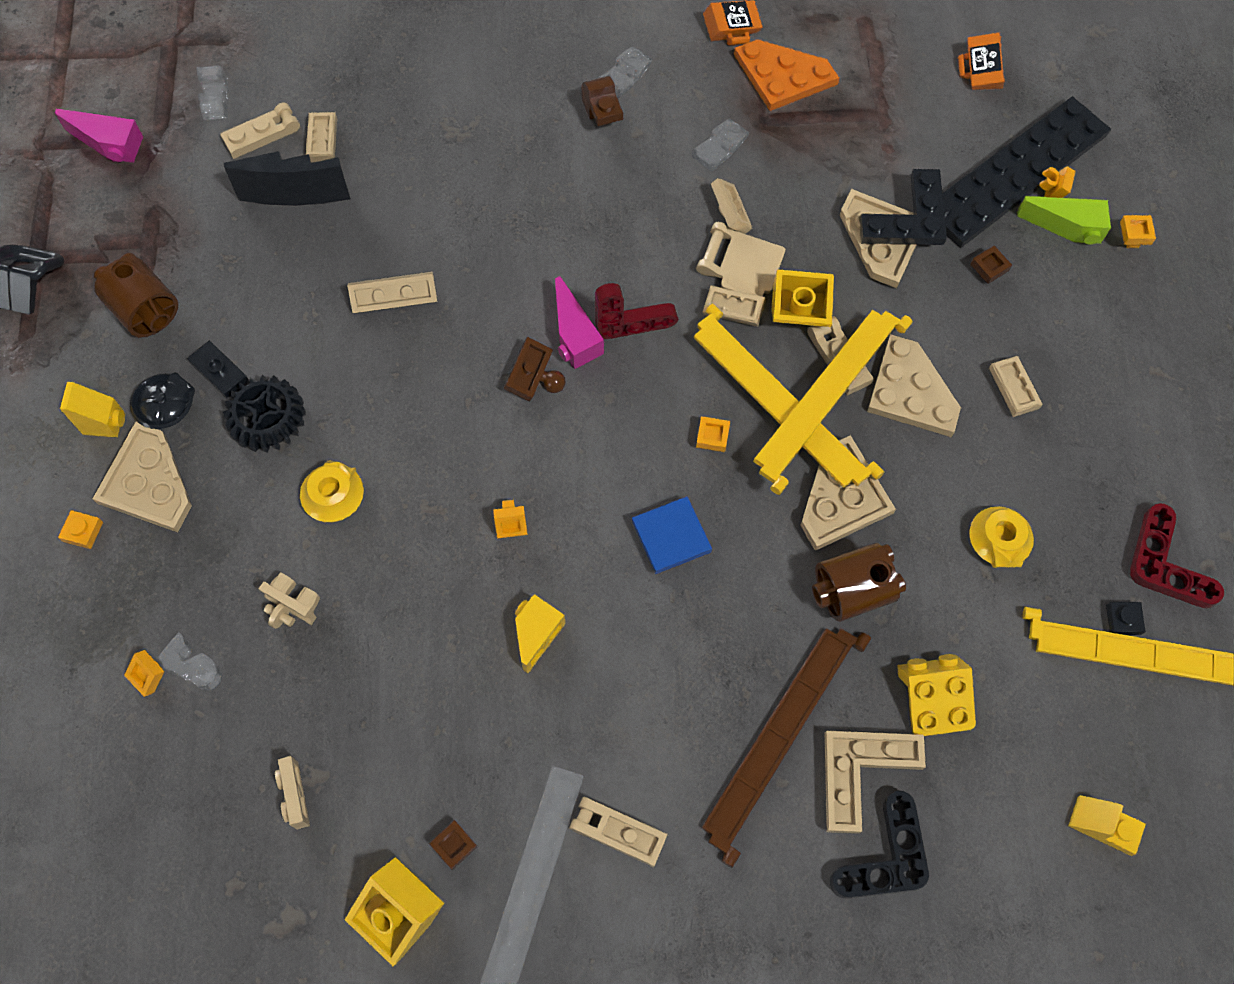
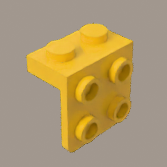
(939, 694)

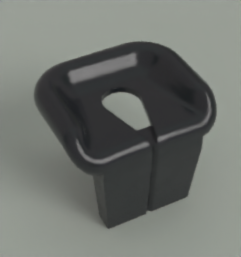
(20, 282)

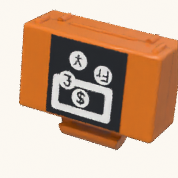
(732, 20)
(984, 62)

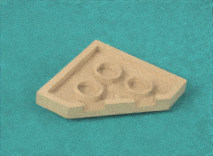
(882, 261)
(913, 390)
(146, 481)
(840, 511)

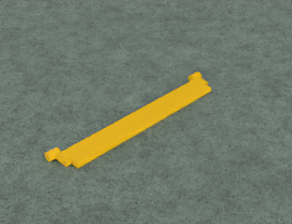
(824, 395)
(778, 400)
(1129, 651)

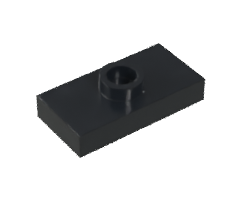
(217, 369)

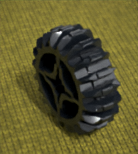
(261, 399)

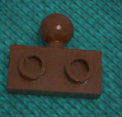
(529, 371)

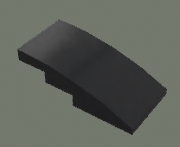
(287, 181)

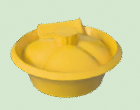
(331, 492)
(1001, 537)

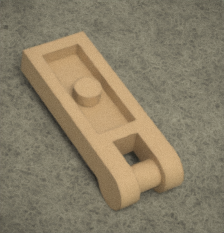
(260, 131)
(830, 349)
(619, 832)

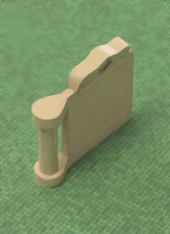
(748, 262)

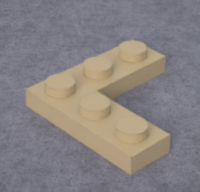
(843, 758)

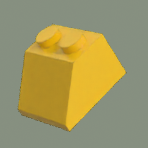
(802, 298)
(393, 910)

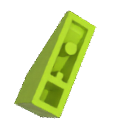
(1070, 218)

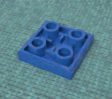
(671, 535)

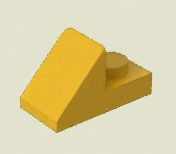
(1107, 824)

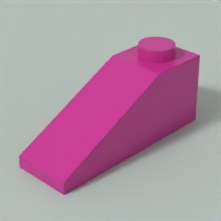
(108, 135)
(577, 334)

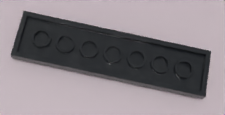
(1018, 169)

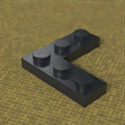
(922, 228)

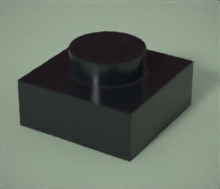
(1125, 618)

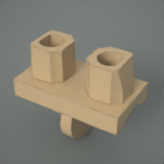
(279, 592)

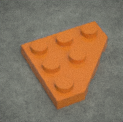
(784, 73)

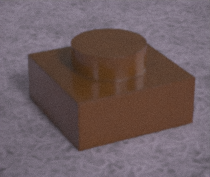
(991, 264)
(453, 845)

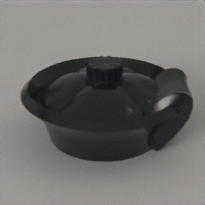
(161, 400)

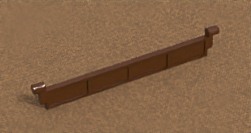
(777, 739)

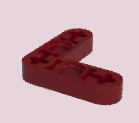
(615, 322)
(1162, 570)

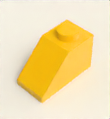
(92, 411)
(536, 629)

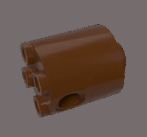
(135, 296)
(846, 582)

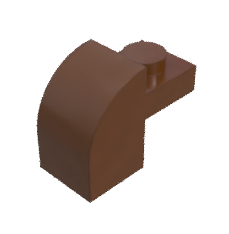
(601, 101)

